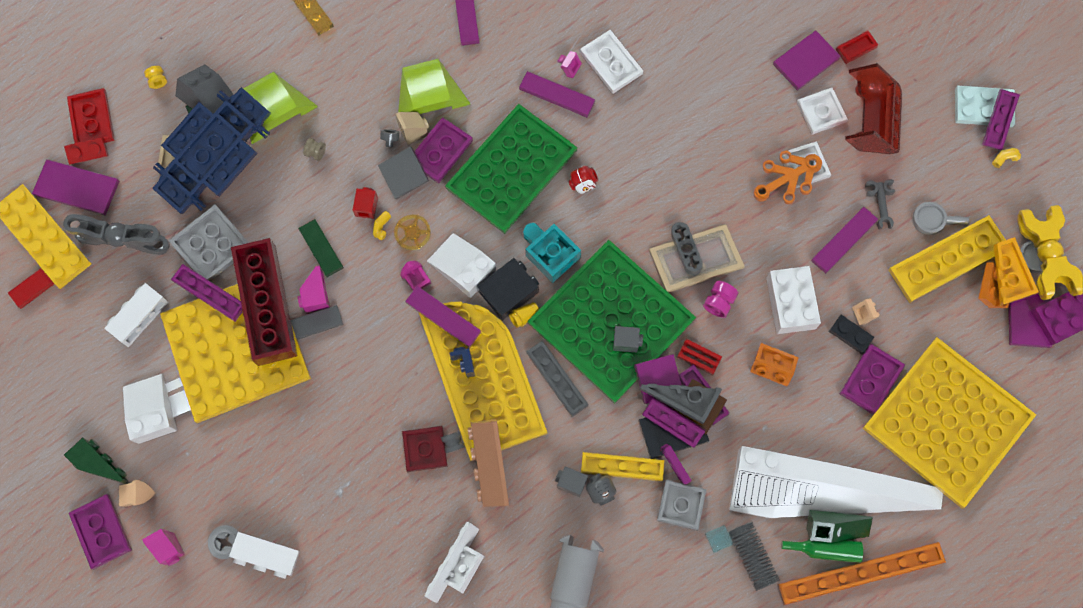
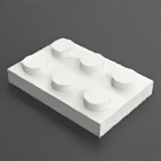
(611, 61)

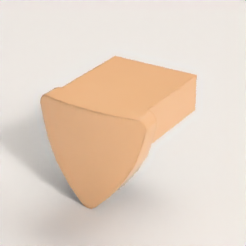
(134, 493)

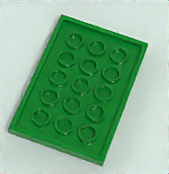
(511, 168)

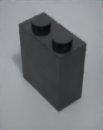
(508, 288)

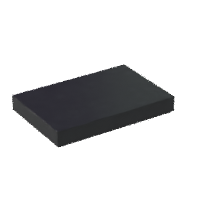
(657, 437)

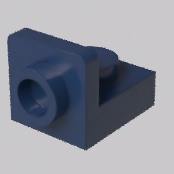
(465, 364)

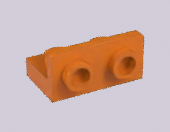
(989, 288)
(774, 364)

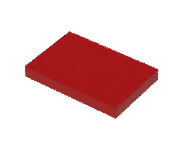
(90, 116)

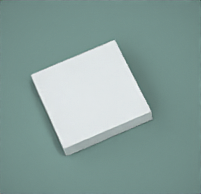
(822, 111)
(803, 151)

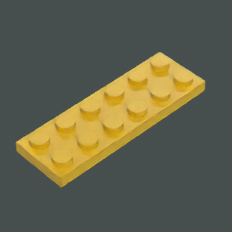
(42, 236)
(947, 259)

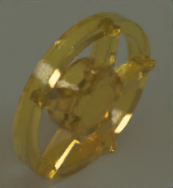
(412, 232)

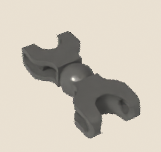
(116, 234)

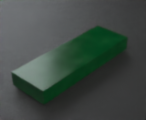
(321, 248)

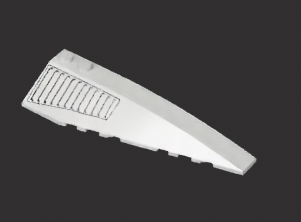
(791, 486)

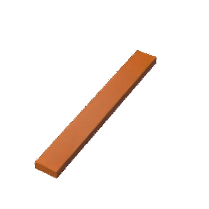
(861, 573)

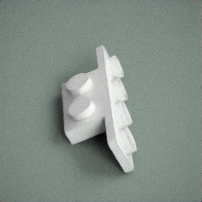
(458, 565)

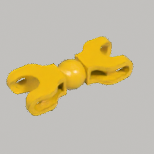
(1055, 265)

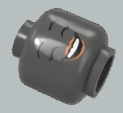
(601, 489)

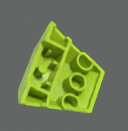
(429, 88)
(279, 99)

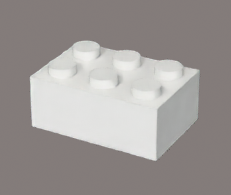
(793, 300)

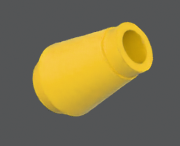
(521, 315)

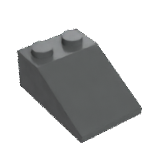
(202, 86)

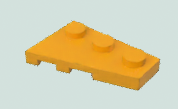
(1012, 273)

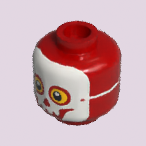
(583, 179)

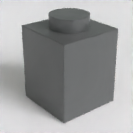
(627, 339)
(571, 481)

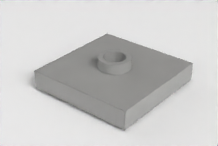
(681, 505)

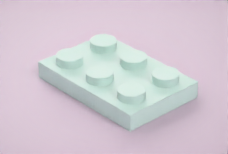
(976, 104)

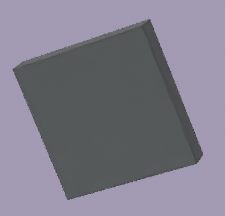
(403, 172)

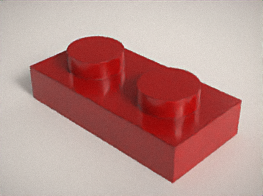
(86, 150)

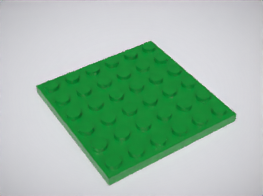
(603, 295)

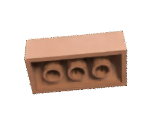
(489, 463)

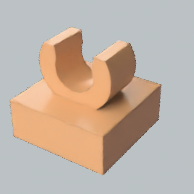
(865, 311)

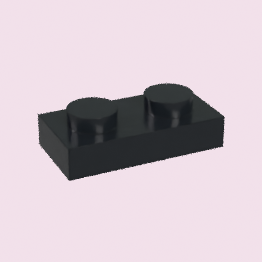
(851, 334)

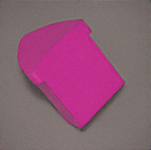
(415, 275)

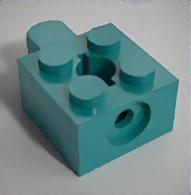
(550, 250)

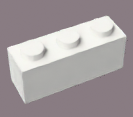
(136, 315)
(264, 555)

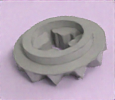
(215, 545)

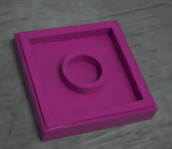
(657, 371)

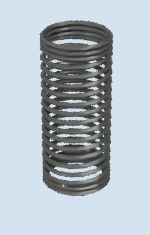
(753, 557)

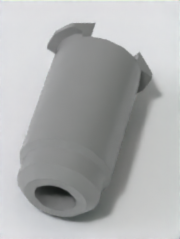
(574, 574)

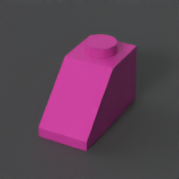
(313, 292)
(164, 547)

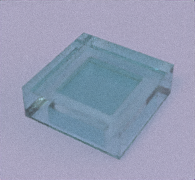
(719, 539)

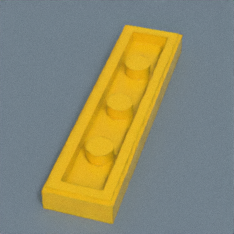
(622, 466)

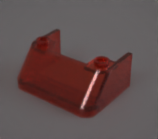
(881, 110)

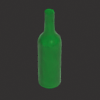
(839, 551)

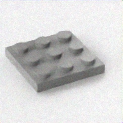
(208, 243)

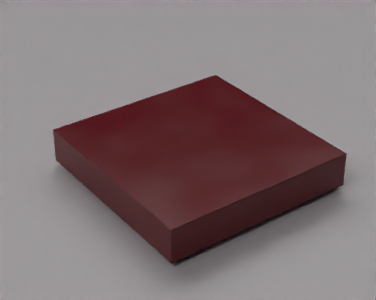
(424, 449)

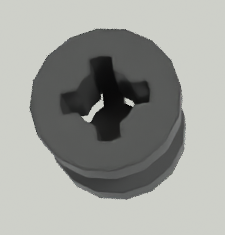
(452, 442)

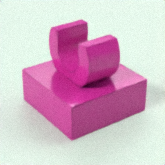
(570, 63)

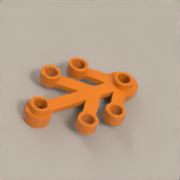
(789, 175)

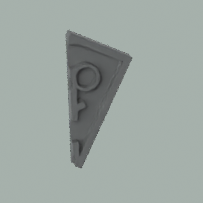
(691, 401)

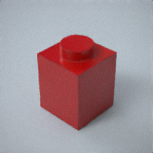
(365, 203)

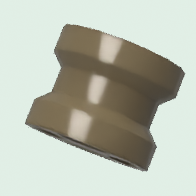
(314, 149)

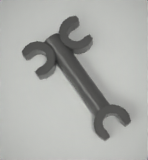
(881, 190)

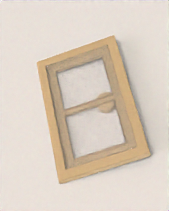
(715, 249)

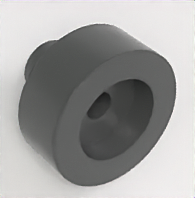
(389, 136)

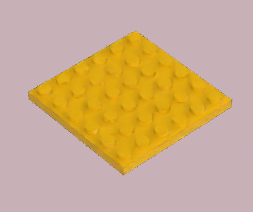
(218, 363)
(949, 422)

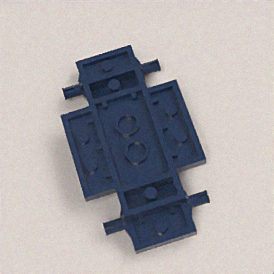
(210, 149)

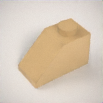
(412, 126)

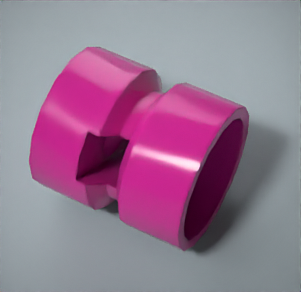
(722, 296)

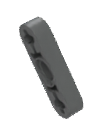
(688, 240)

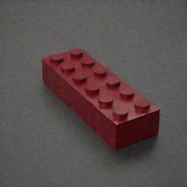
(263, 302)

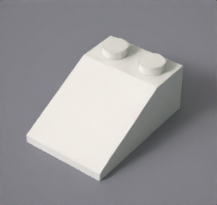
(462, 264)
(148, 410)

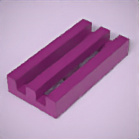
(675, 464)

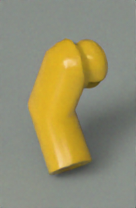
(1012, 153)
(378, 231)

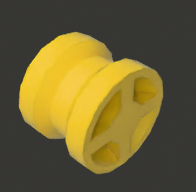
(155, 77)

